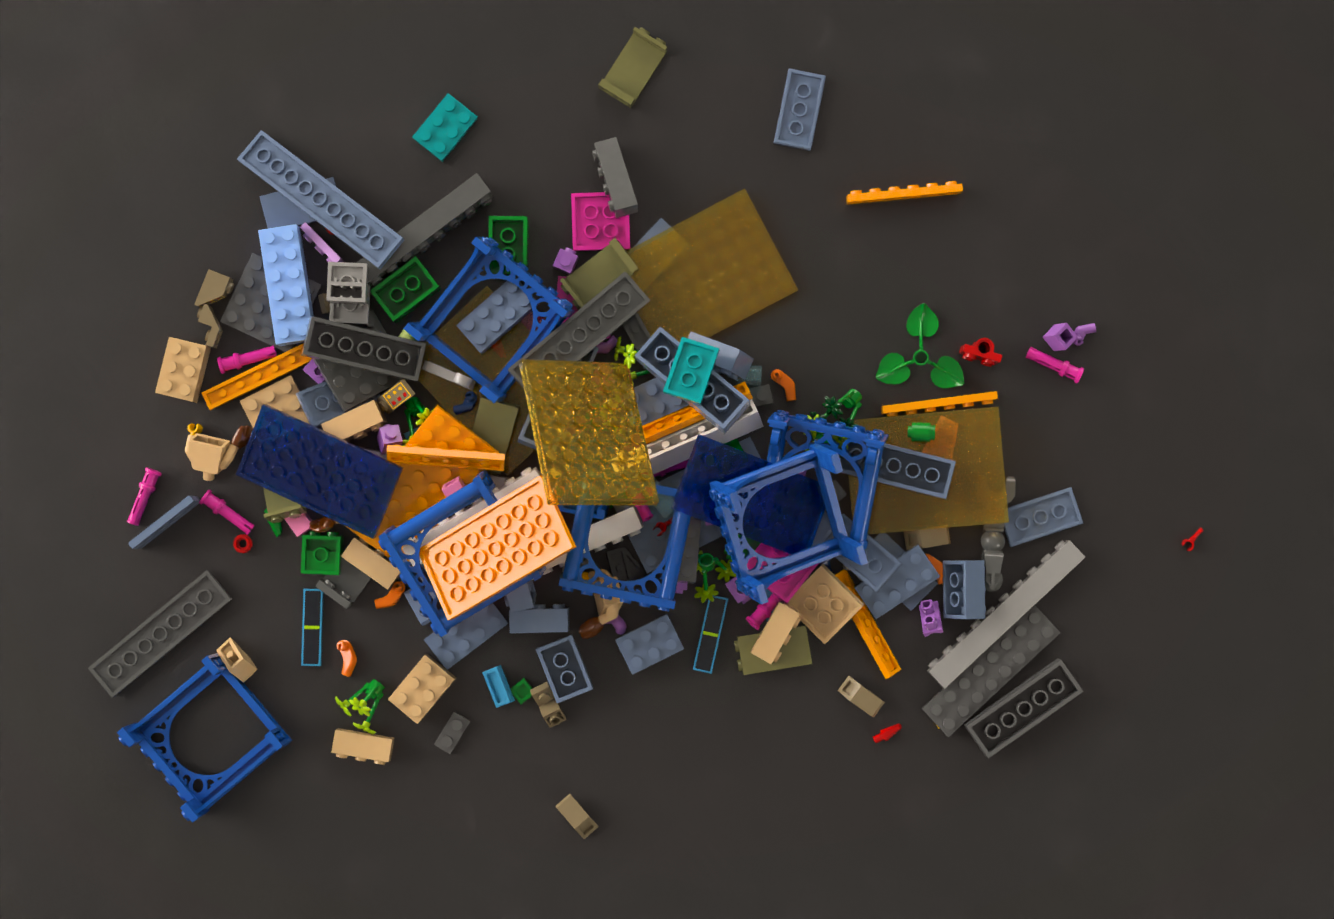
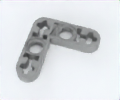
(456, 378)

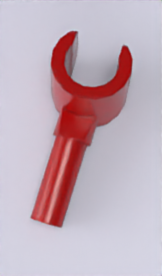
(663, 526)
(1192, 539)

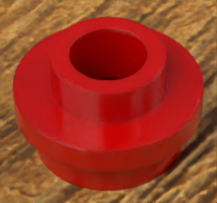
(236, 543)

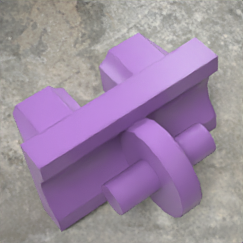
(930, 617)

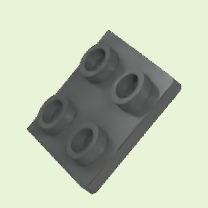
(346, 586)

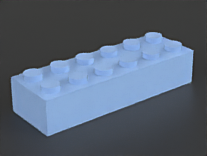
(286, 283)

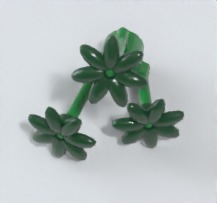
(849, 400)

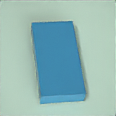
(498, 686)

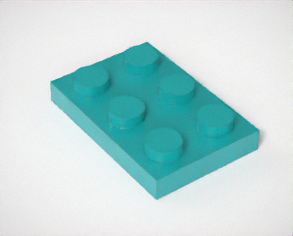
(445, 127)
(691, 370)

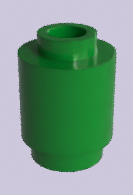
(921, 432)

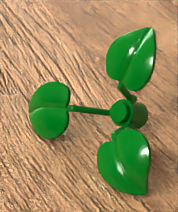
(894, 369)

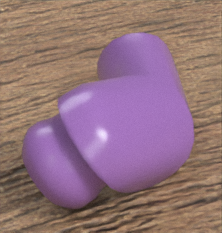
(1081, 332)
(606, 347)
(619, 624)

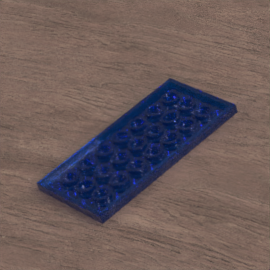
(319, 471)
(777, 515)

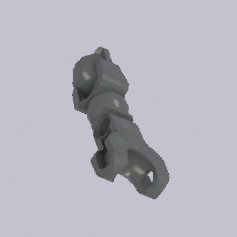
(992, 543)

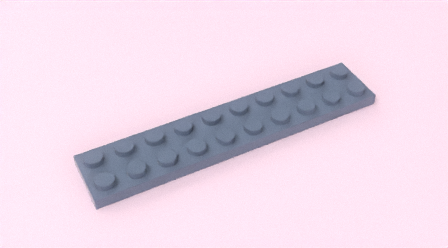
(320, 199)

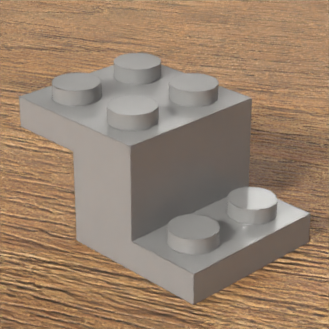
(348, 292)

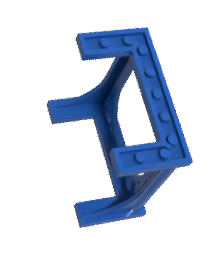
(484, 253)
(727, 501)
(394, 538)
(665, 593)
(141, 732)

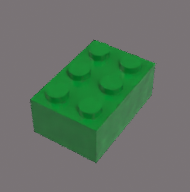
(511, 235)
(405, 289)

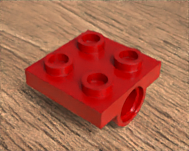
(972, 352)

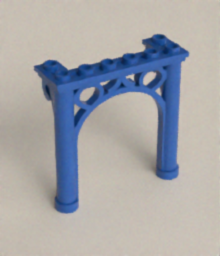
(872, 445)

